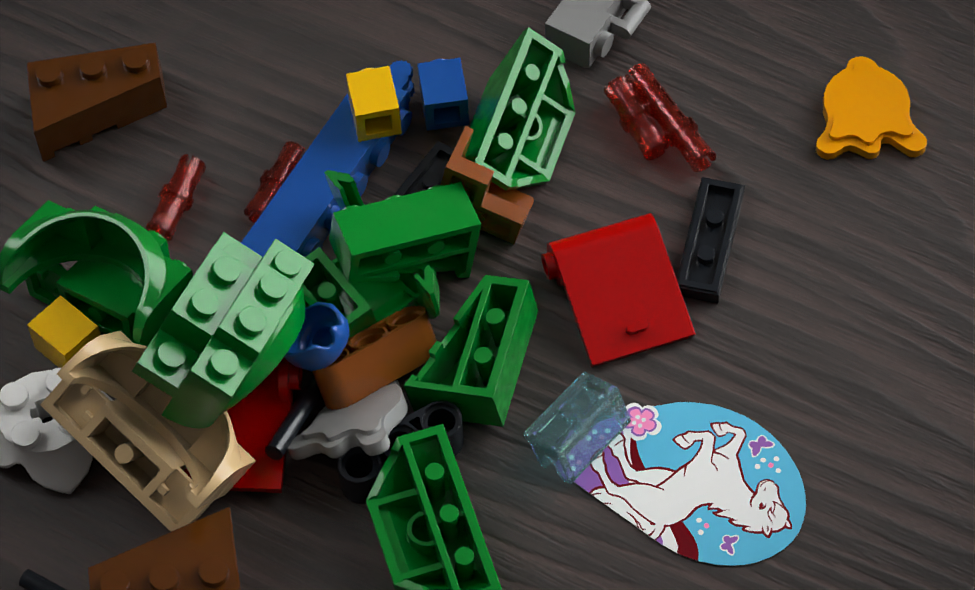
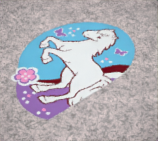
(701, 483)

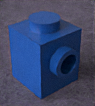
(443, 93)

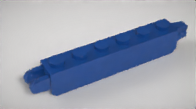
(304, 203)

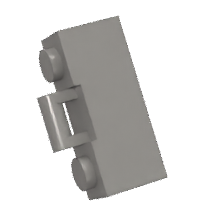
(588, 26)

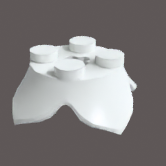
(44, 449)

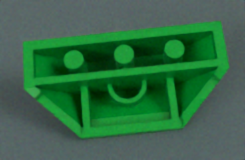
(523, 114)
(428, 518)

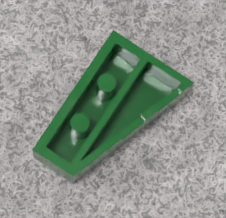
(407, 235)
(481, 353)

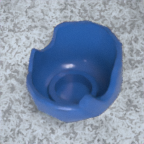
(320, 338)

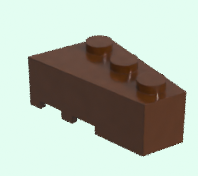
(91, 93)
(185, 559)

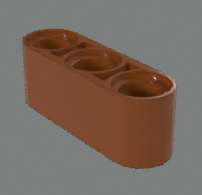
(377, 357)

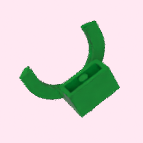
(364, 301)

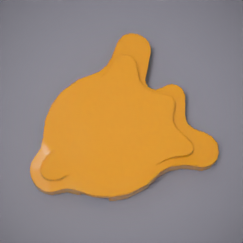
(867, 109)

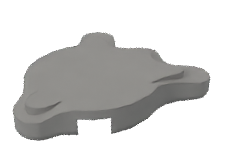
(360, 424)

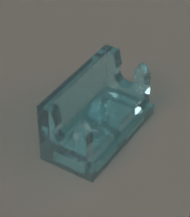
(578, 426)

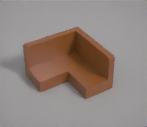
(499, 210)

